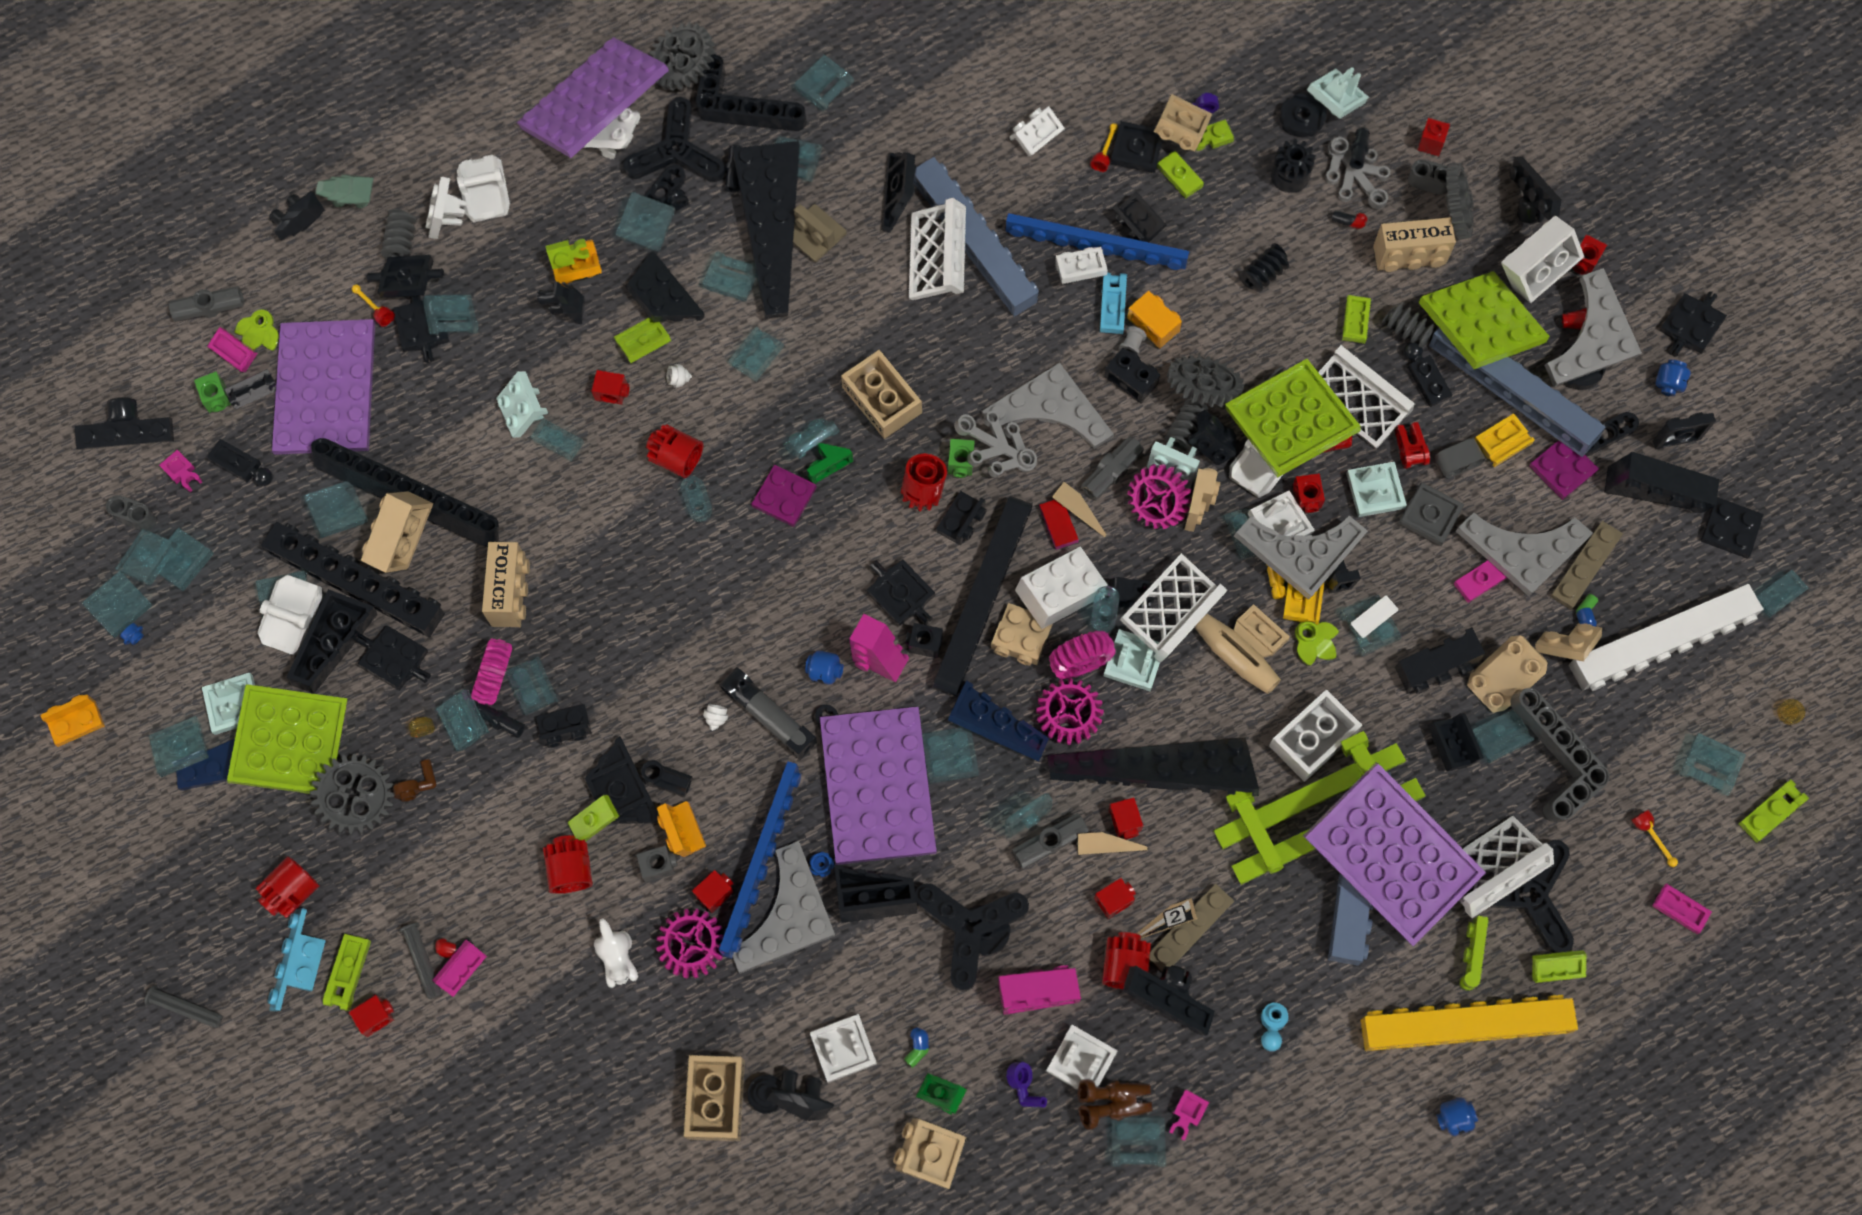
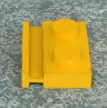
(1504, 440)
(1300, 608)

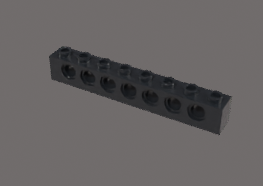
(282, 537)

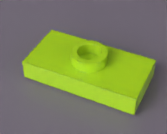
(1180, 174)
(1356, 319)
(593, 818)
(1559, 966)

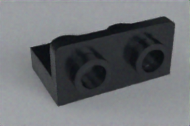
(961, 517)
(563, 726)

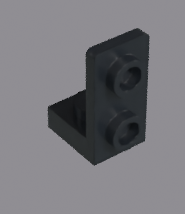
(1342, 579)

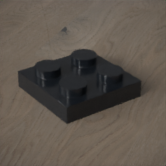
(1137, 147)
(1682, 431)
(1732, 528)

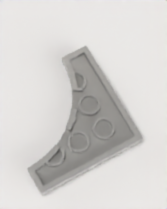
(1603, 336)
(1053, 399)
(1524, 557)
(1302, 559)
(795, 919)

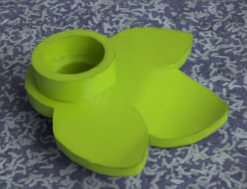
(257, 334)
(1319, 643)

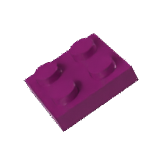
(1563, 469)
(784, 495)

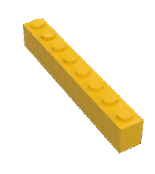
(1468, 1024)

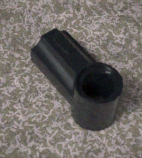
(668, 780)

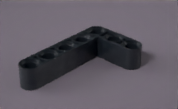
(743, 105)

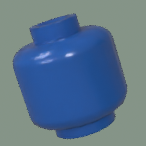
(1673, 377)
(824, 667)
(1457, 1116)

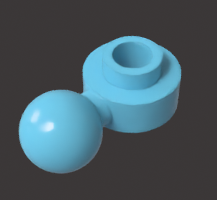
(1271, 1039)

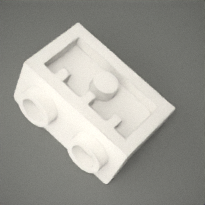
(1037, 131)
(1081, 265)

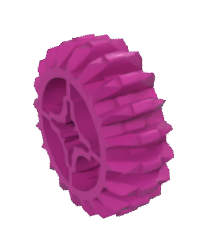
(1167, 515)
(1082, 655)
(491, 671)
(1059, 693)
(685, 954)

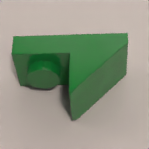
(833, 460)
(941, 1093)

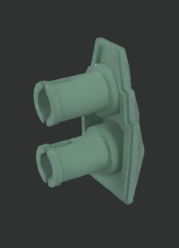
(346, 190)

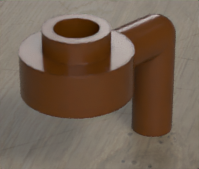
(409, 789)

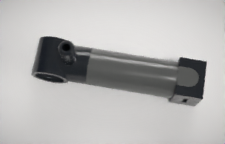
(768, 713)

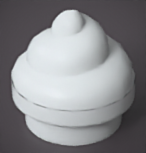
(677, 375)
(715, 716)

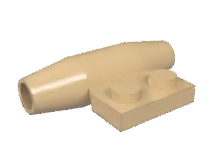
(1246, 646)

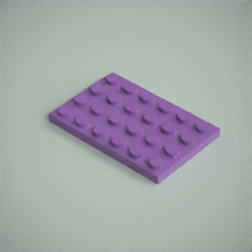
(592, 97)
(323, 385)
(877, 785)
(1394, 854)

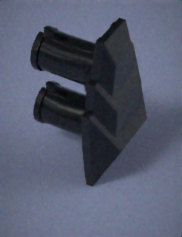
(299, 215)
(565, 300)
(803, 1105)

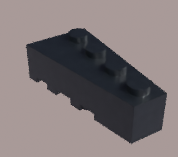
(1661, 483)
(329, 639)

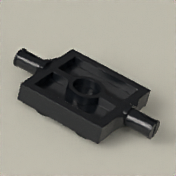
(405, 276)
(1693, 323)
(414, 329)
(901, 592)
(393, 658)

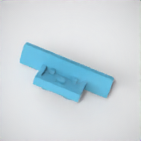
(299, 961)

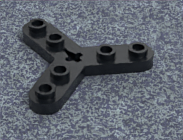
(677, 134)
(1542, 911)
(966, 944)

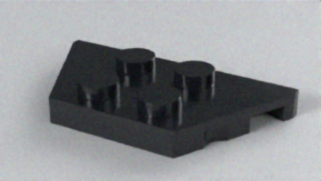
(898, 187)
(661, 293)
(622, 783)

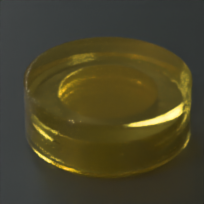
(1791, 712)
(421, 727)

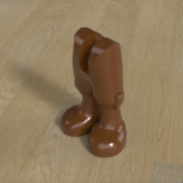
(1122, 1103)

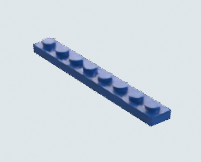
(1110, 244)
(758, 870)

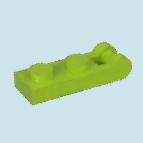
(1773, 811)
(1474, 953)
(346, 971)

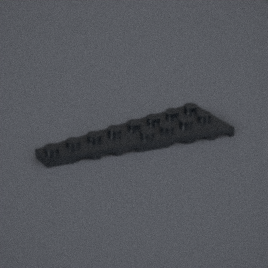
(768, 196)
(1178, 766)

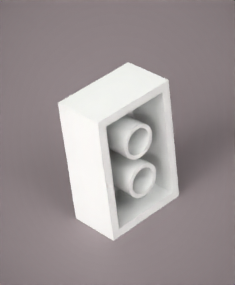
(1542, 259)
(1060, 587)
(1315, 735)

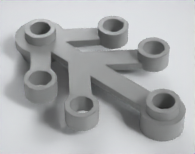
(1358, 174)
(998, 443)

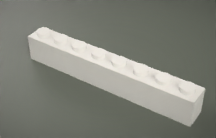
(1666, 637)

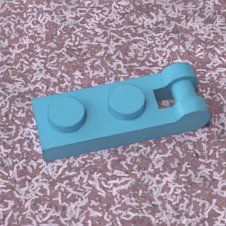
(1113, 304)

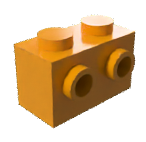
(1154, 319)

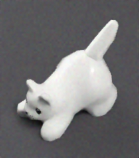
(613, 951)

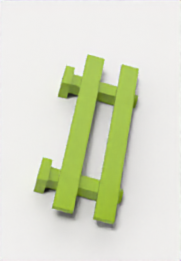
(1254, 822)

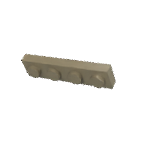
(1586, 565)
(1184, 936)

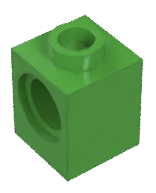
(207, 386)
(960, 448)

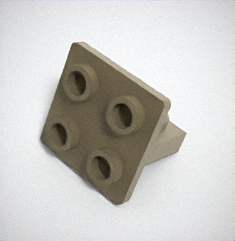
(815, 231)

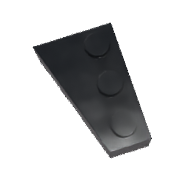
(1440, 663)
(873, 895)

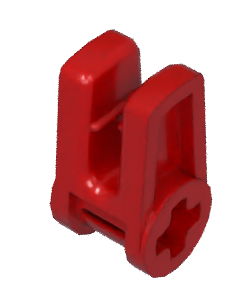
(1412, 453)

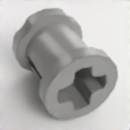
(1133, 339)

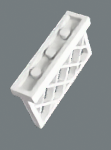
(952, 247)
(1376, 386)
(1184, 624)
(1510, 877)

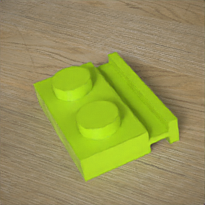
(642, 339)

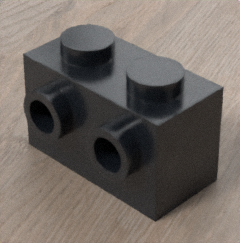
(1132, 375)

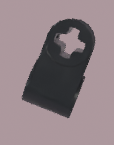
(1130, 591)

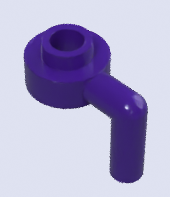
(1207, 102)
(1020, 1077)

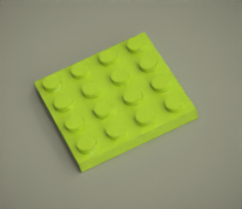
(1484, 319)
(1292, 417)
(285, 738)

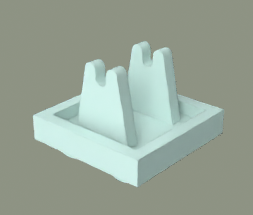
(1339, 92)
(520, 404)
(1181, 462)
(1376, 489)
(1132, 662)
(224, 702)

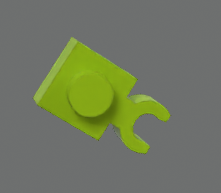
(1216, 135)
(563, 254)

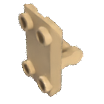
(1506, 672)

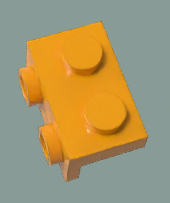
(582, 268)
(681, 828)

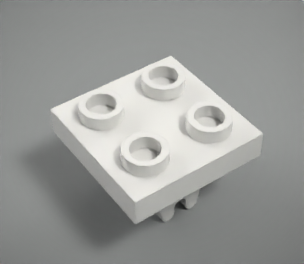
(443, 208)
(1283, 515)
(843, 1048)
(1081, 1058)

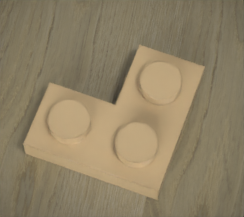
(1575, 646)

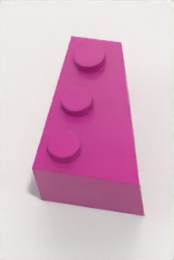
(874, 649)
(1038, 989)

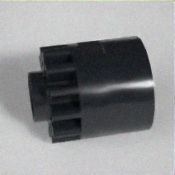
(1292, 167)

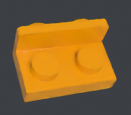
(73, 719)

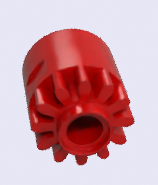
(674, 450)
(923, 481)
(567, 865)
(286, 888)
(1121, 954)

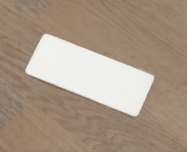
(1374, 616)

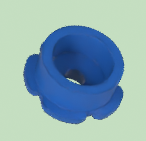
(132, 634)
(821, 857)

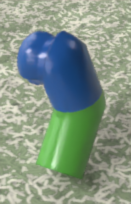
(1584, 611)
(920, 1046)

